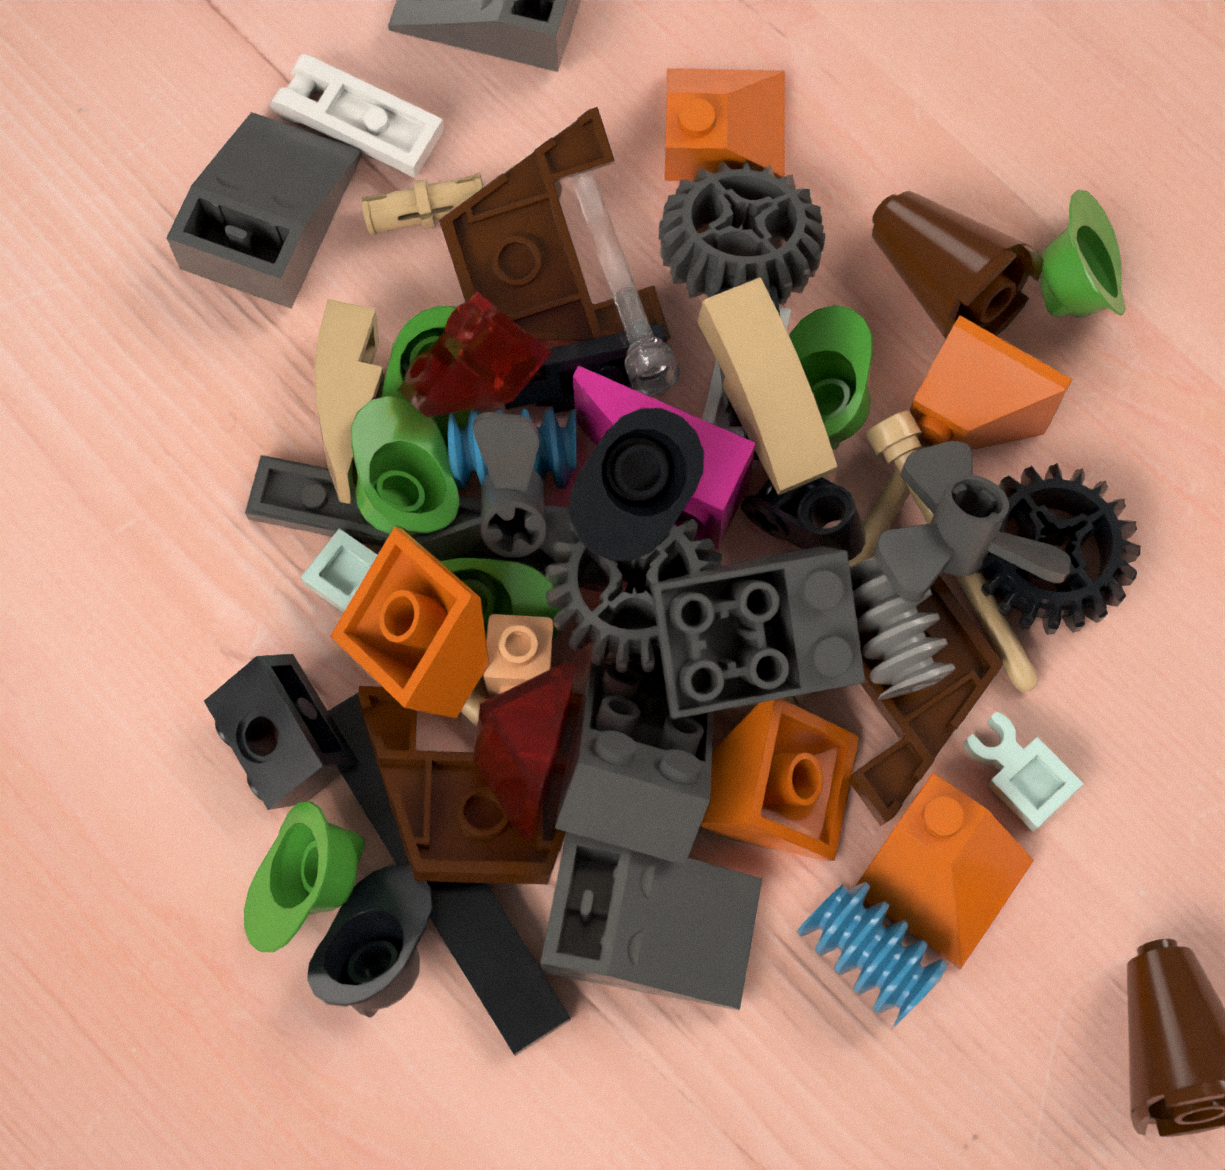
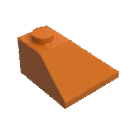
(724, 119)
(985, 391)
(416, 629)
(782, 781)
(946, 870)

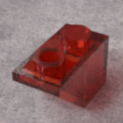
(474, 363)

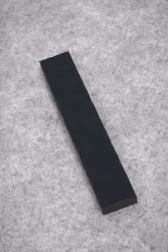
(463, 914)

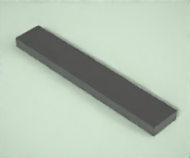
(306, 500)

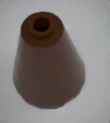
(954, 262)
(1174, 1042)

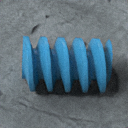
(555, 452)
(873, 950)

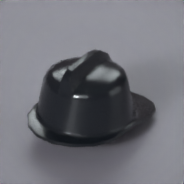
(636, 484)
(372, 943)

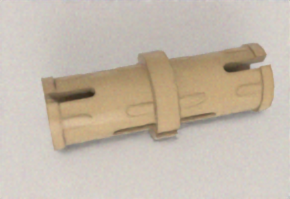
(417, 205)

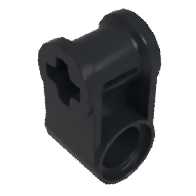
(804, 512)

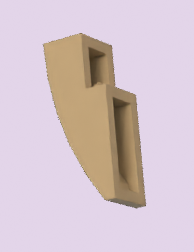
(345, 384)
(767, 385)

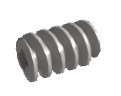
(899, 634)

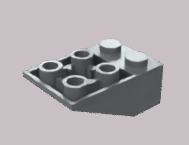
(507, 29)
(262, 208)
(758, 631)
(635, 769)
(650, 923)

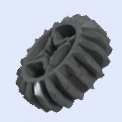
(745, 218)
(615, 603)

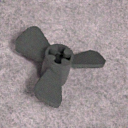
(509, 452)
(963, 527)

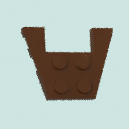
(518, 247)
(929, 715)
(448, 811)

